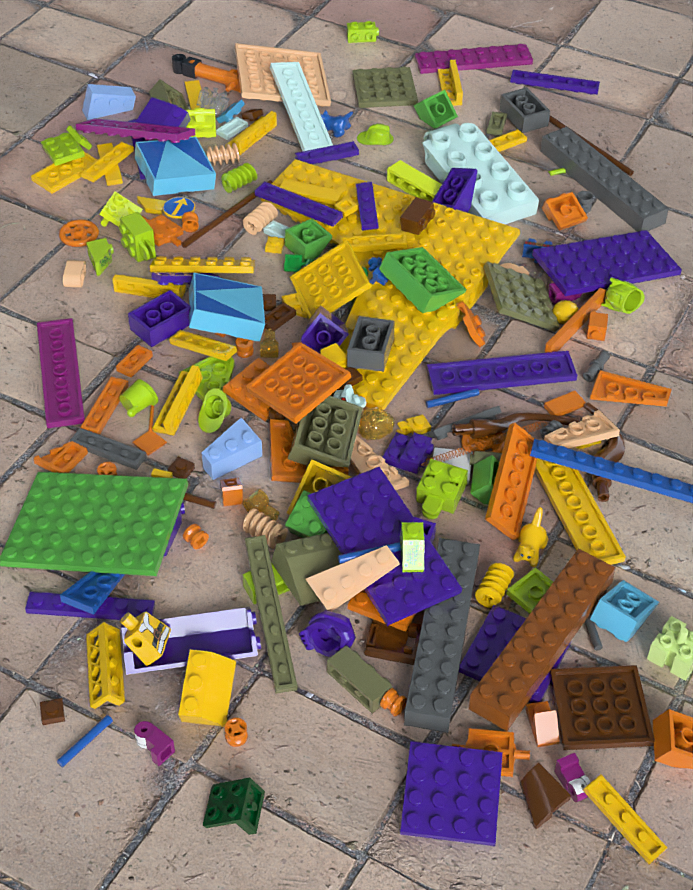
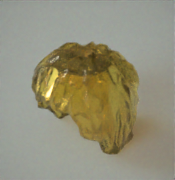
(375, 423)

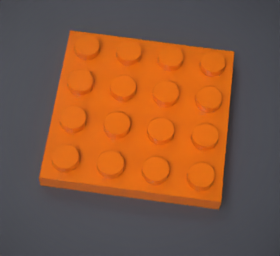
(298, 382)

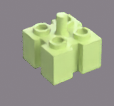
(673, 648)

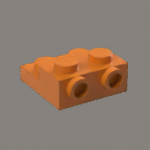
(564, 211)

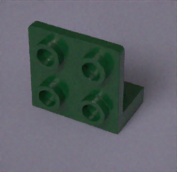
(233, 803)

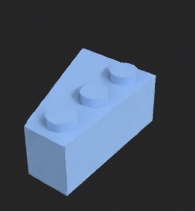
(107, 100)
(232, 450)

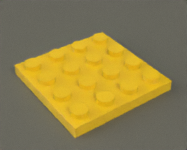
(331, 280)

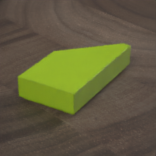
(79, 137)

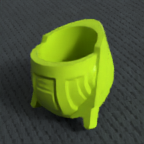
(623, 296)

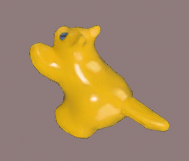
(531, 539)

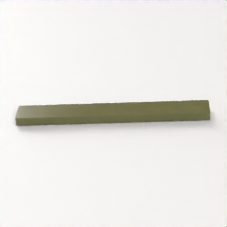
(270, 615)

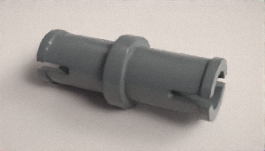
(596, 365)

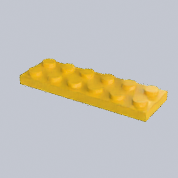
(198, 265)

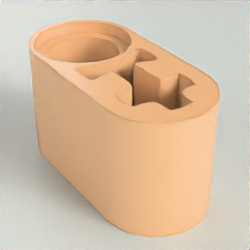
(74, 273)

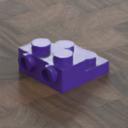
(408, 452)

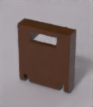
(390, 643)

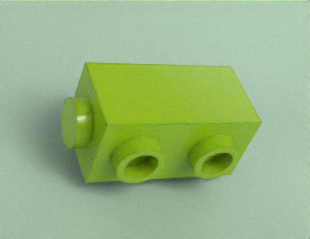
(362, 32)

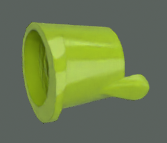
(138, 397)

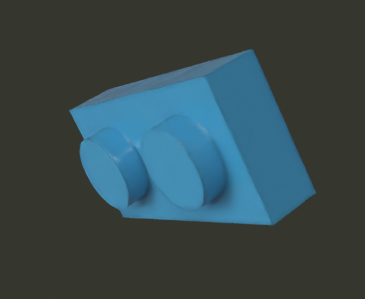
(233, 109)

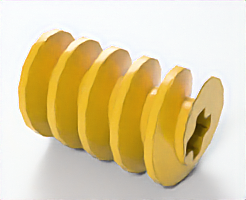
(494, 584)

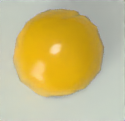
(564, 311)

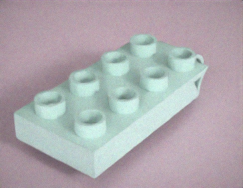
(498, 188)

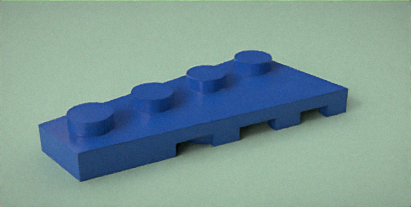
(91, 591)

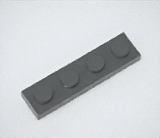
(441, 432)
(109, 449)

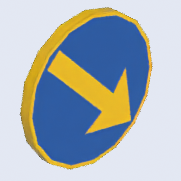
(178, 206)

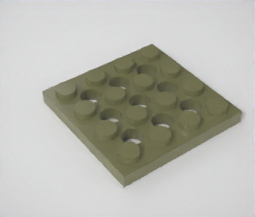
(384, 87)
(521, 296)

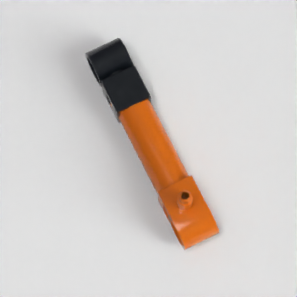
(195, 68)

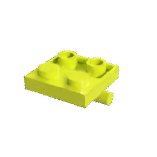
(203, 122)
(116, 208)

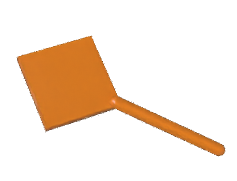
(150, 440)

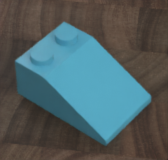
(623, 610)

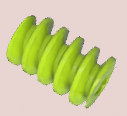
(238, 176)

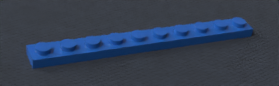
(612, 470)

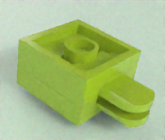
(137, 237)
(441, 488)

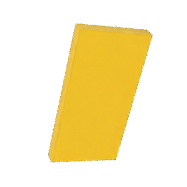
(56, 177)

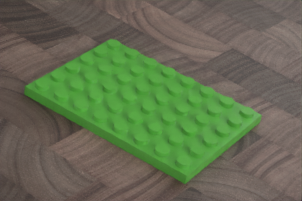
(95, 523)

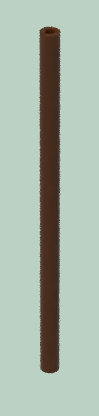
(624, 168)
(219, 219)

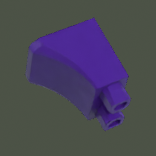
(324, 330)

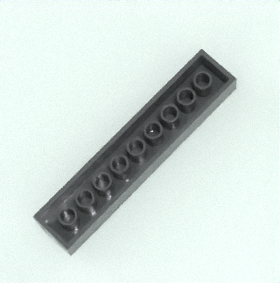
(604, 180)
(442, 643)

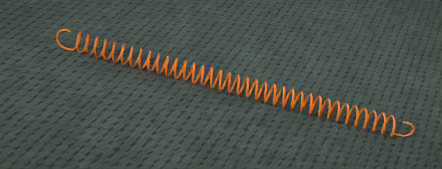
(483, 444)

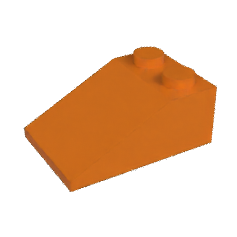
(673, 739)

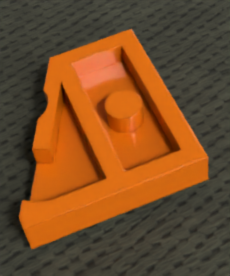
(473, 324)
(62, 458)

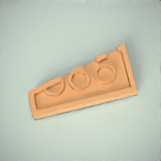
(587, 431)
(365, 459)
(348, 579)

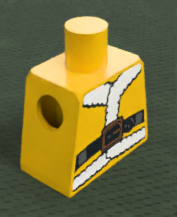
(145, 636)

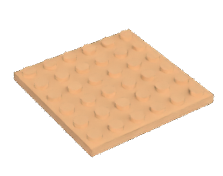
(257, 79)

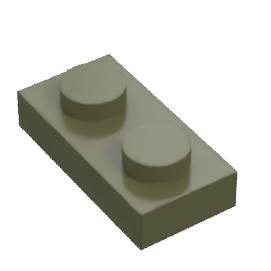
(496, 123)

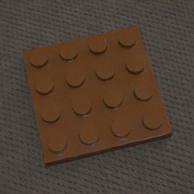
(601, 708)

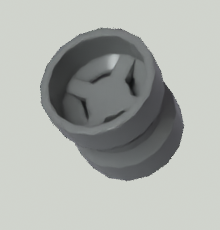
(585, 199)

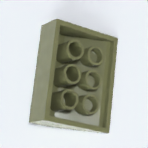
(327, 434)
(302, 559)

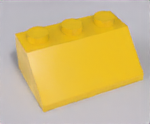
(207, 688)

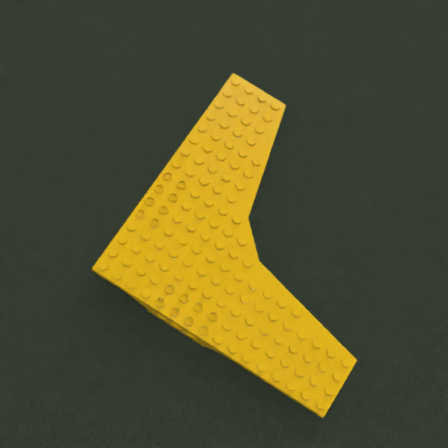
(452, 237)

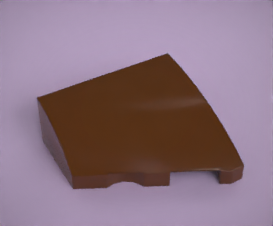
(542, 794)

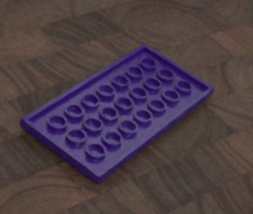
(591, 263)
(369, 514)

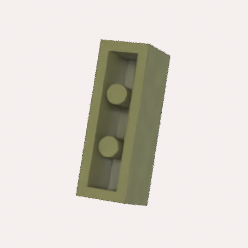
(358, 678)

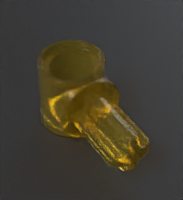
(269, 346)
(261, 502)

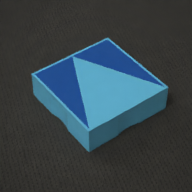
(175, 166)
(226, 307)

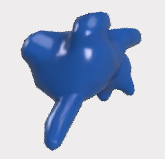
(337, 123)

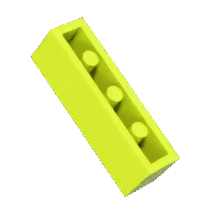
(412, 181)

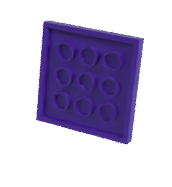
(490, 642)
(452, 793)

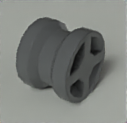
(552, 426)

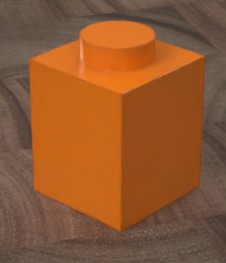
(597, 326)

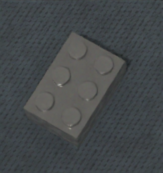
(524, 110)
(370, 343)

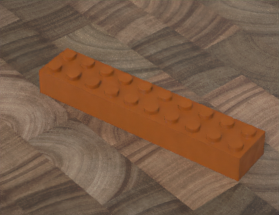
(541, 640)

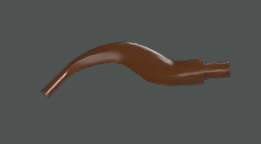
(483, 427)
(613, 452)

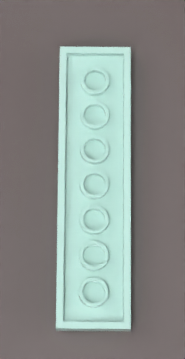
(300, 105)

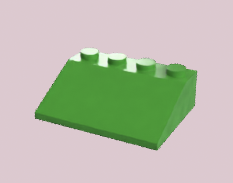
(421, 278)

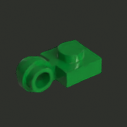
(294, 263)

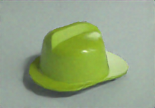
(376, 135)
(214, 410)

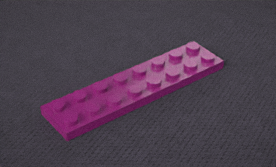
(474, 58)
(136, 130)
(60, 373)

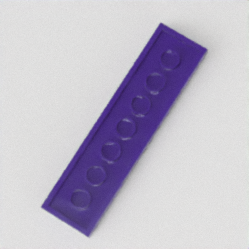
(501, 372)

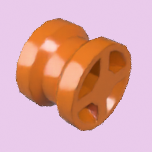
(193, 224)
(244, 347)
(107, 468)
(195, 536)
(393, 702)
(234, 726)

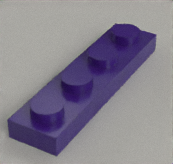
(328, 153)
(367, 206)
(176, 278)

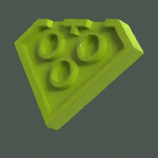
(215, 374)

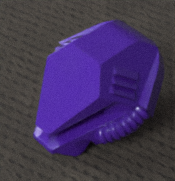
(328, 633)

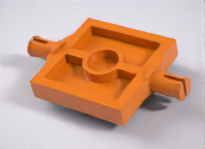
(165, 230)
(499, 742)

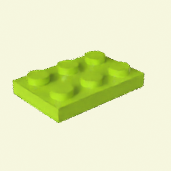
(62, 148)
(529, 589)

